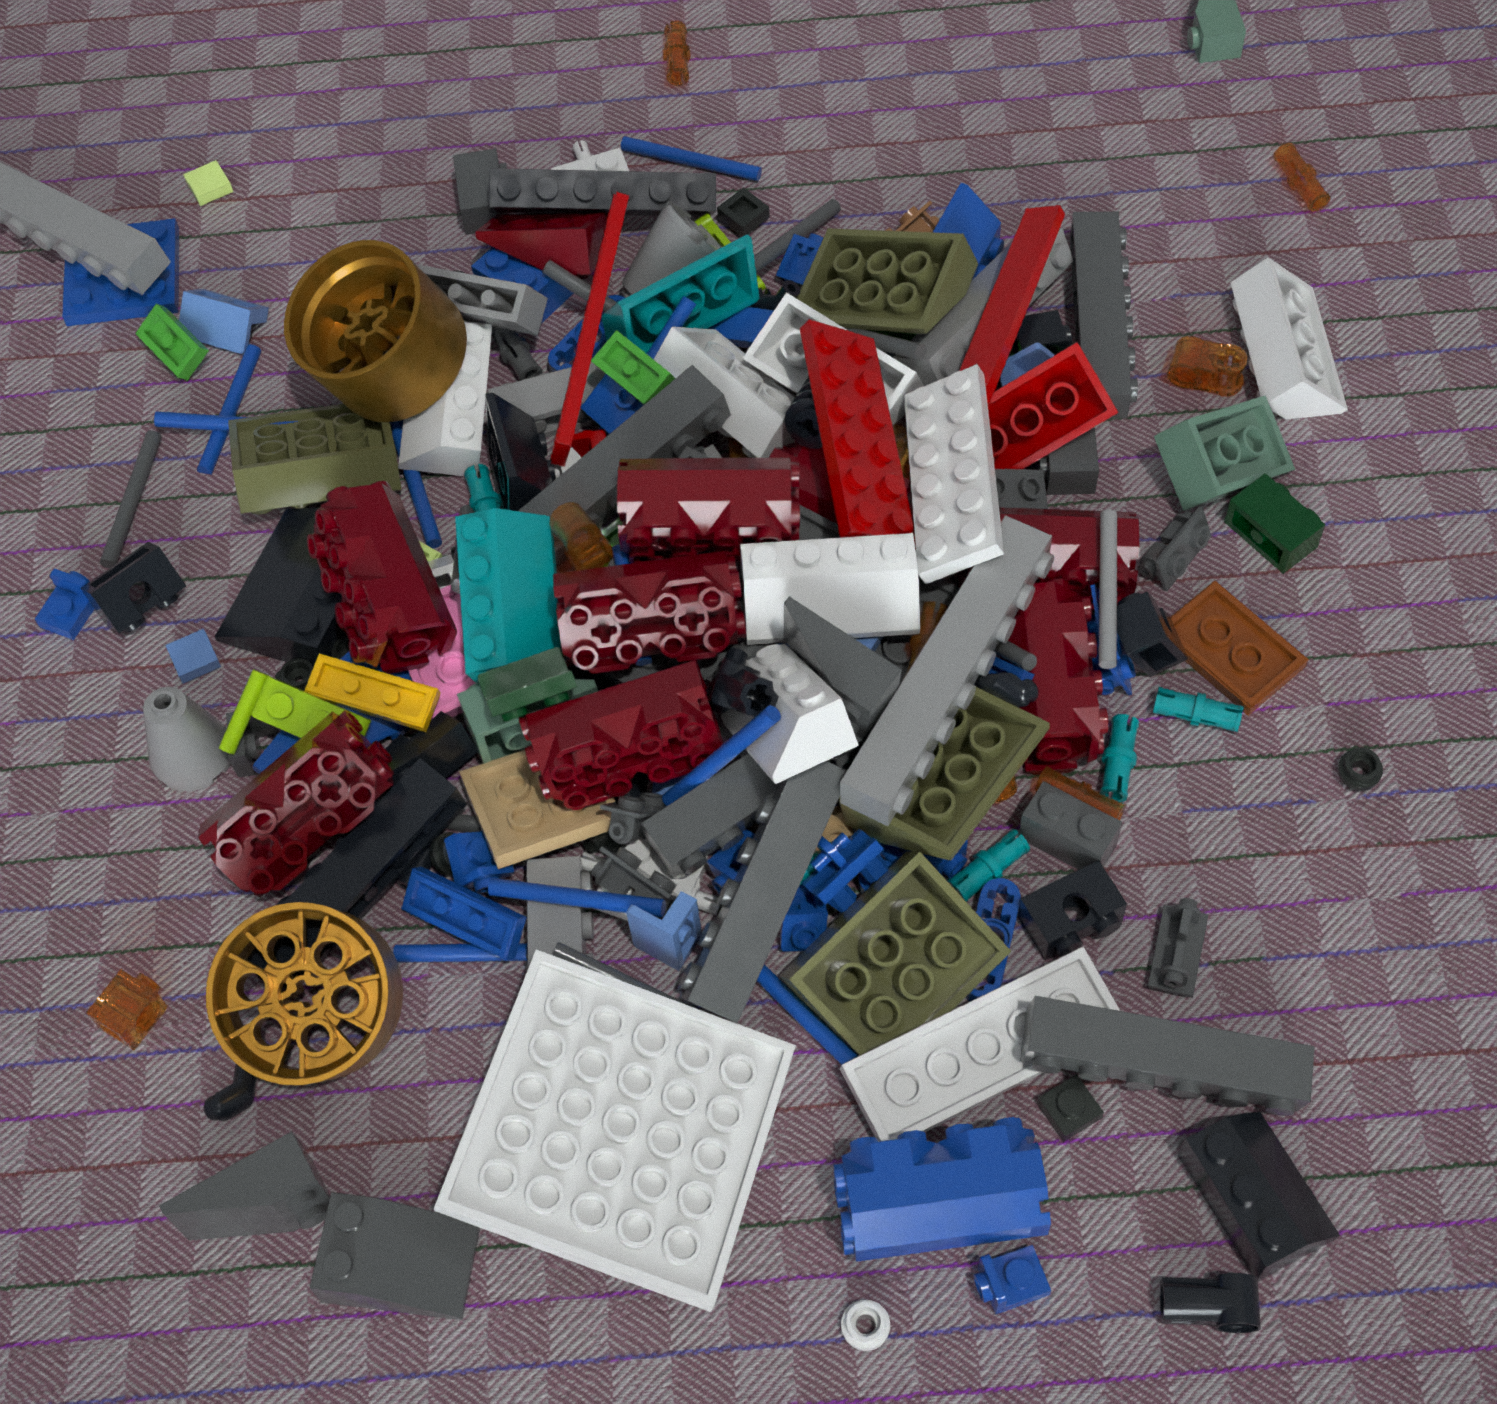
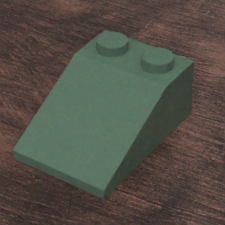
(1223, 452)
(500, 738)

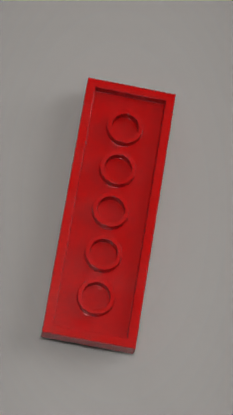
(856, 432)

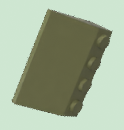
(888, 278)
(308, 458)
(964, 781)
(895, 957)

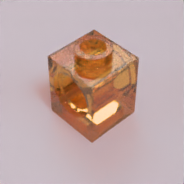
(128, 1008)

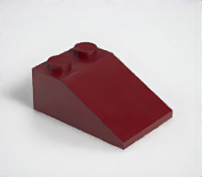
(536, 238)

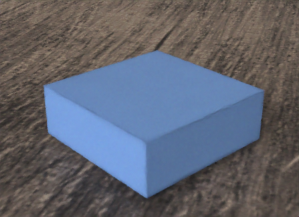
(193, 656)

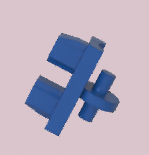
(840, 864)

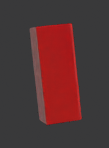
(1046, 409)

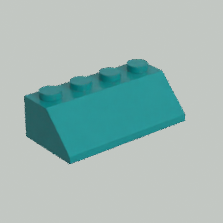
(717, 283)
(505, 587)

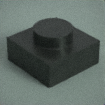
(743, 212)
(1070, 1108)

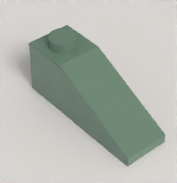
(1216, 31)

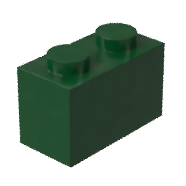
(1274, 523)

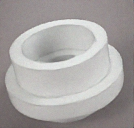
(869, 1310)

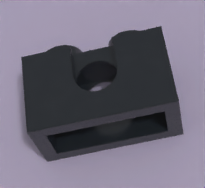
(111, 589)
(1148, 634)
(1084, 891)

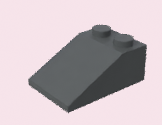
(846, 665)
(258, 1195)
(394, 1258)

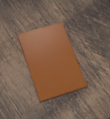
(1235, 648)

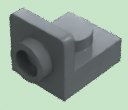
(249, 746)

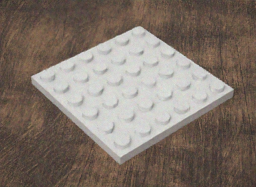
(618, 1130)

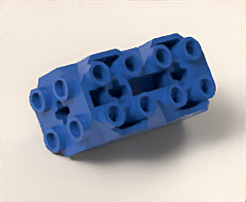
(942, 1194)

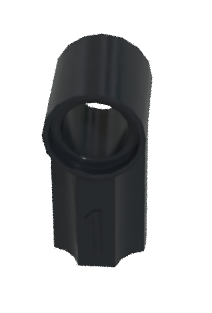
(742, 689)
(1225, 1301)

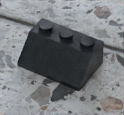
(516, 453)
(1256, 1193)

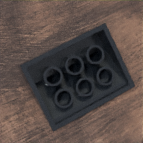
(283, 601)

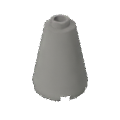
(668, 248)
(183, 741)

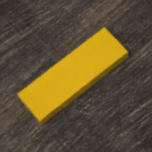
(373, 692)

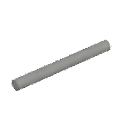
(1108, 590)

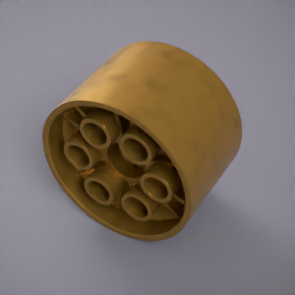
(347, 319)
(378, 994)

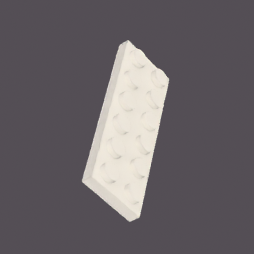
(952, 475)
(965, 1053)

